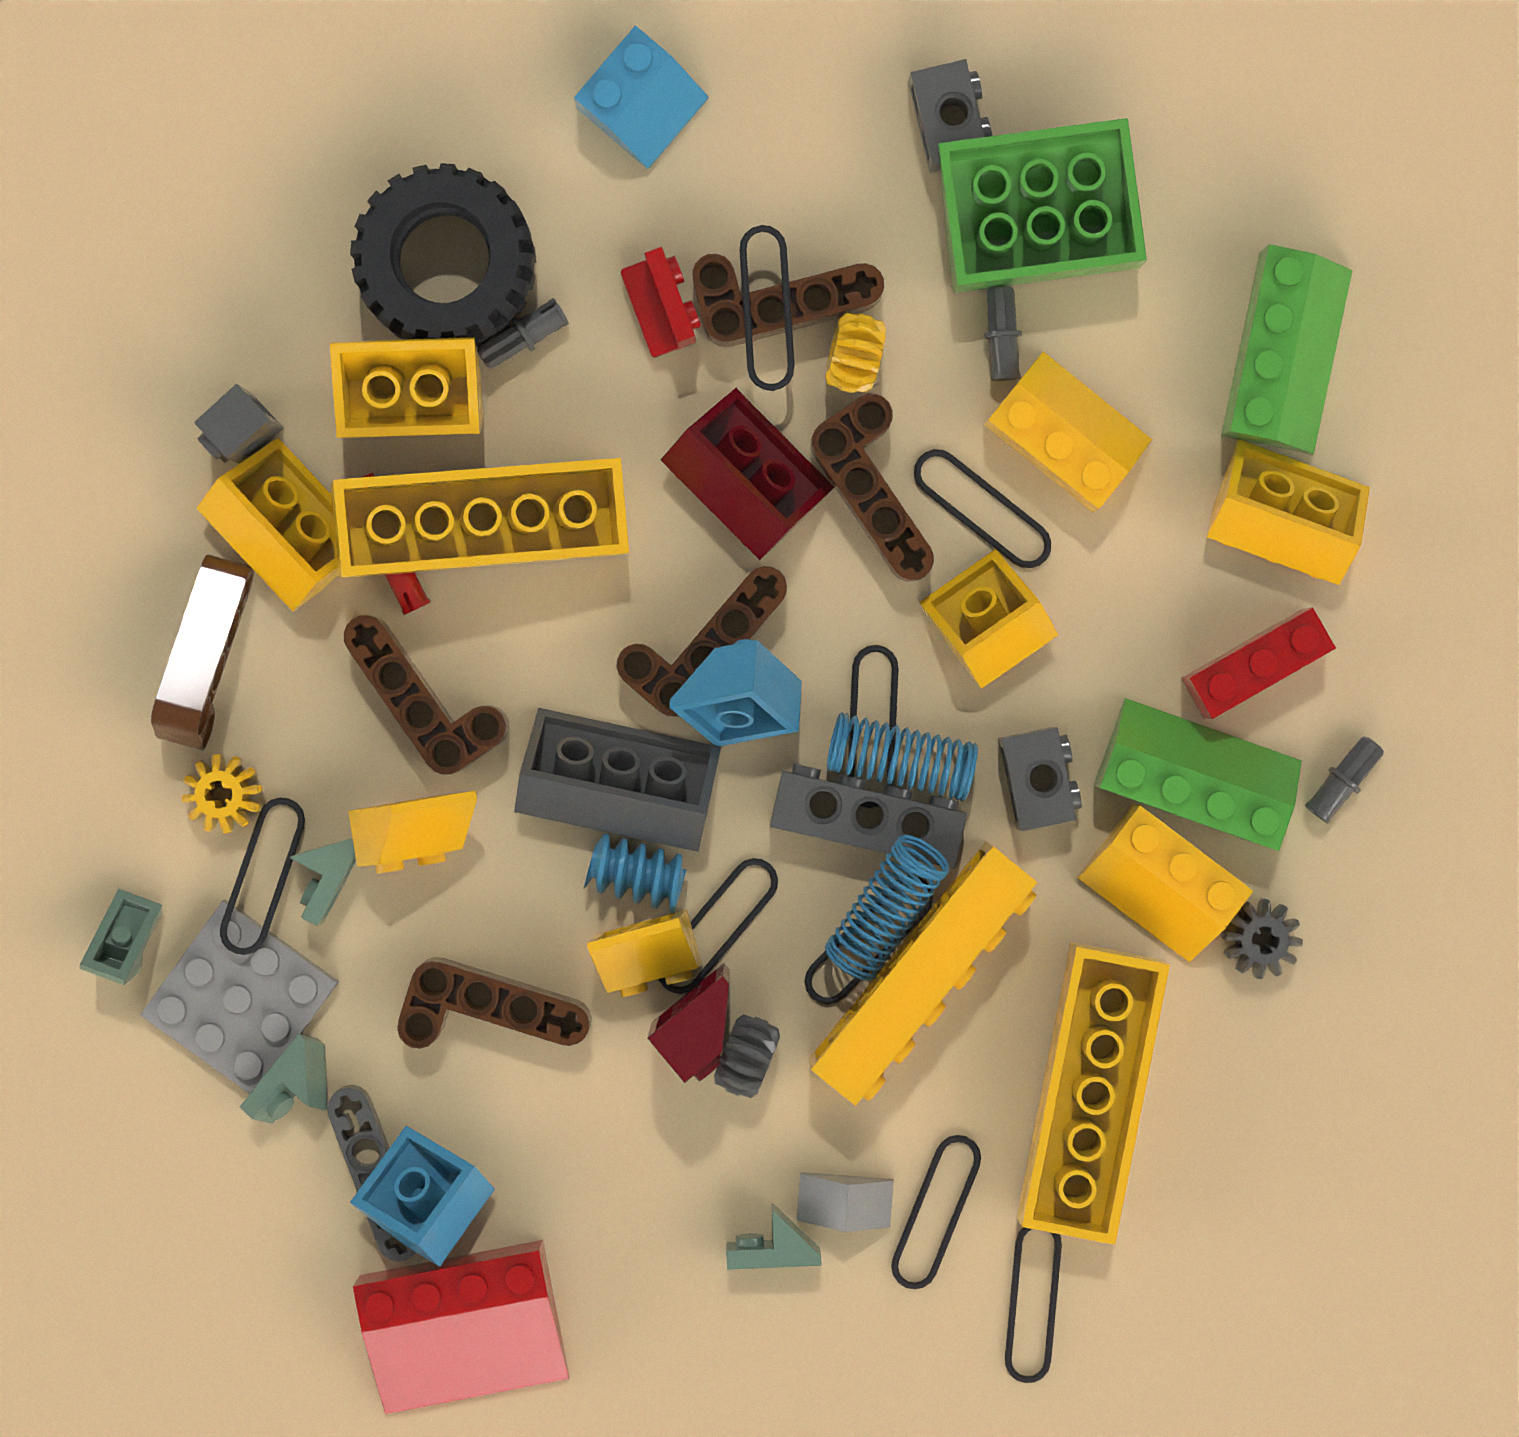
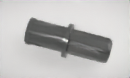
(1003, 333)
(523, 334)
(1345, 779)

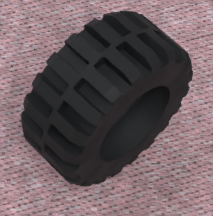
(423, 197)

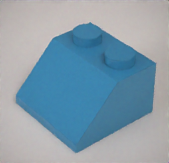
(640, 97)
(740, 695)
(423, 1195)

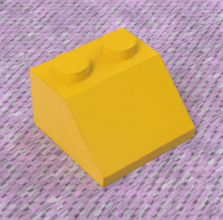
(989, 618)
(411, 830)
(646, 952)

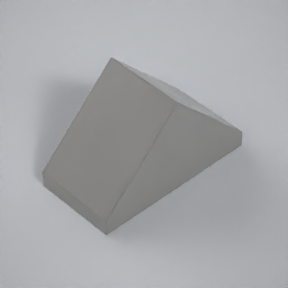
(845, 1201)

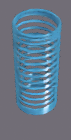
(963, 769)
(909, 866)

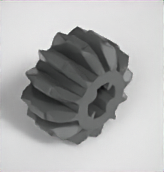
(1250, 952)
(747, 1056)

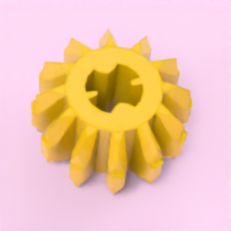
(855, 353)
(213, 807)

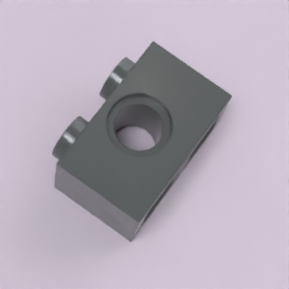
(944, 86)
(1039, 808)

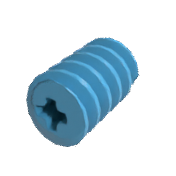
(636, 872)

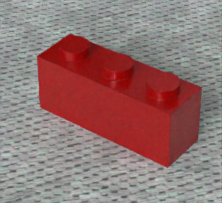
(1258, 663)

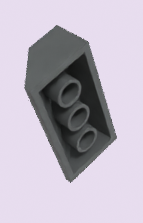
(617, 779)

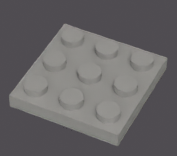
(236, 1006)

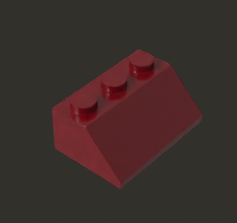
(746, 473)
(693, 1028)

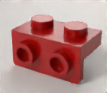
(658, 304)

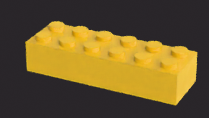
(479, 517)
(921, 974)
(1092, 1093)

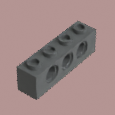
(793, 814)

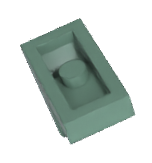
(335, 865)
(122, 937)
(296, 1072)
(787, 1249)

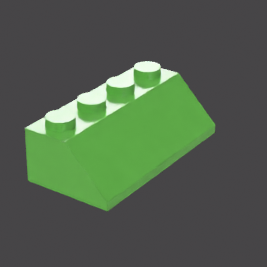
(1287, 349)
(1200, 774)

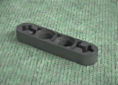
(358, 1170)

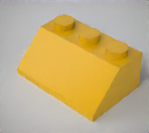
(406, 387)
(1068, 432)
(1289, 512)
(277, 522)
(1164, 883)

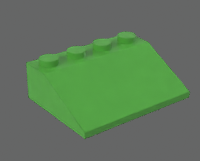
(1041, 205)

